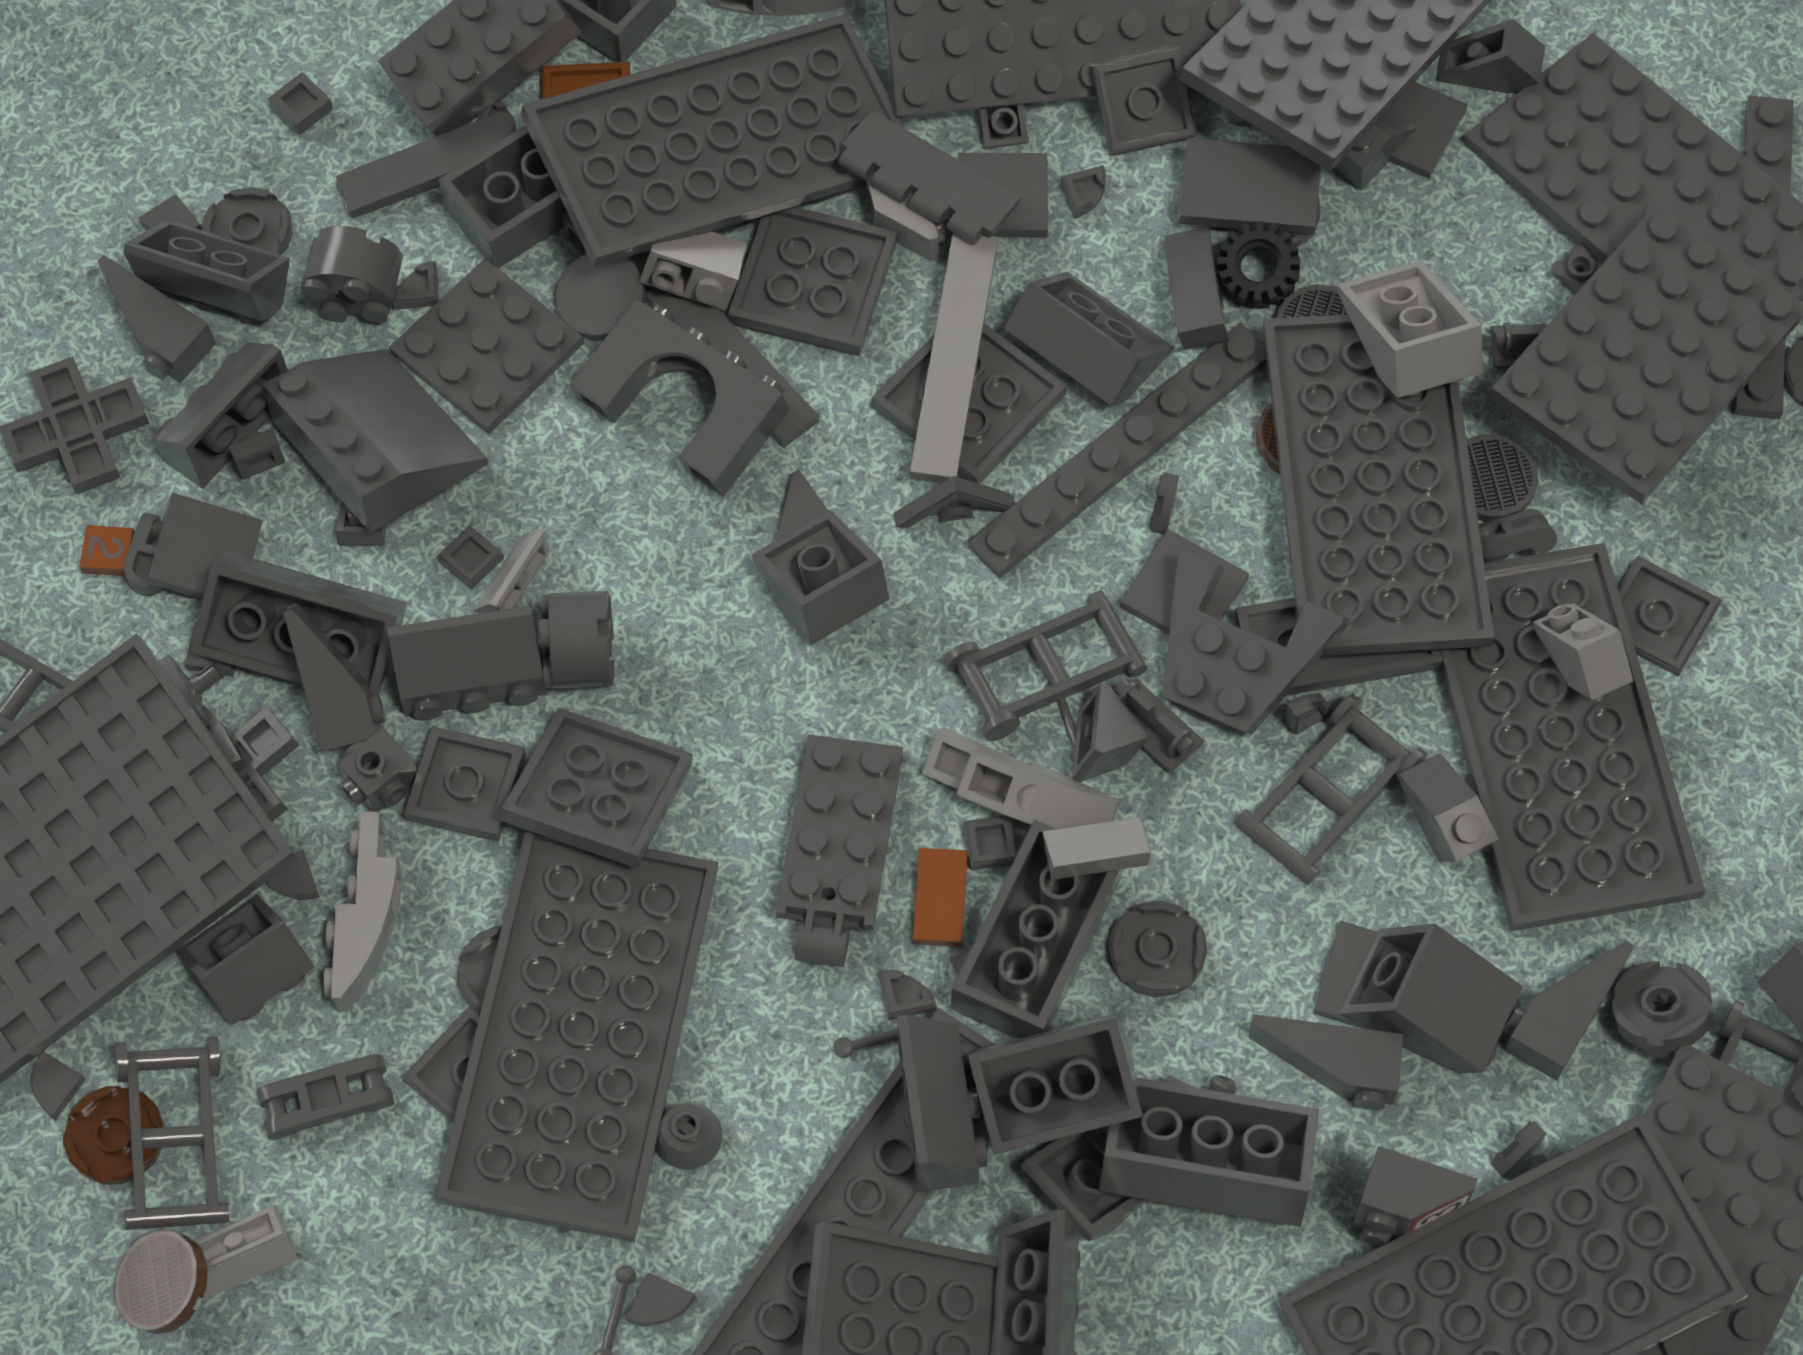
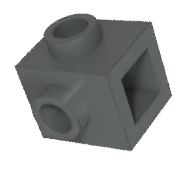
(377, 771)

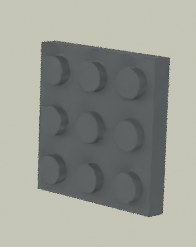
(813, 278)
(486, 345)
(1006, 401)
(597, 787)

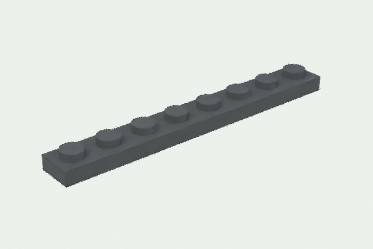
(1770, 149)
(1118, 451)

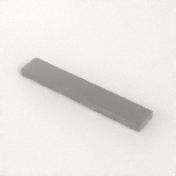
(953, 359)

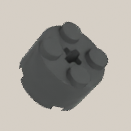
(351, 274)
(577, 639)

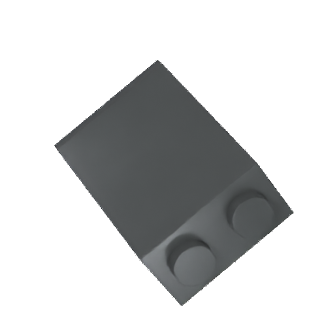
(1435, 995)

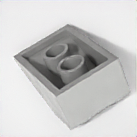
(1413, 328)

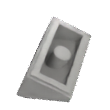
(515, 573)
(1096, 848)
(245, 1250)

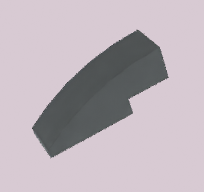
(1195, 288)

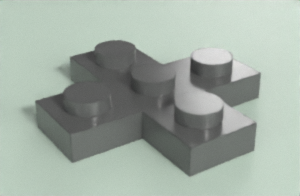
(74, 425)
(263, 745)

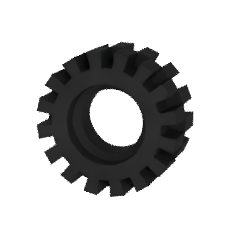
(1253, 239)

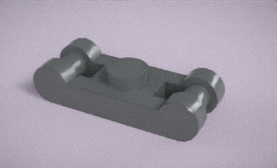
(325, 1096)

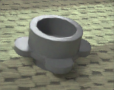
(1566, 272)

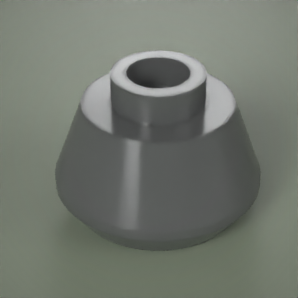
(696, 1144)

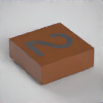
(105, 549)

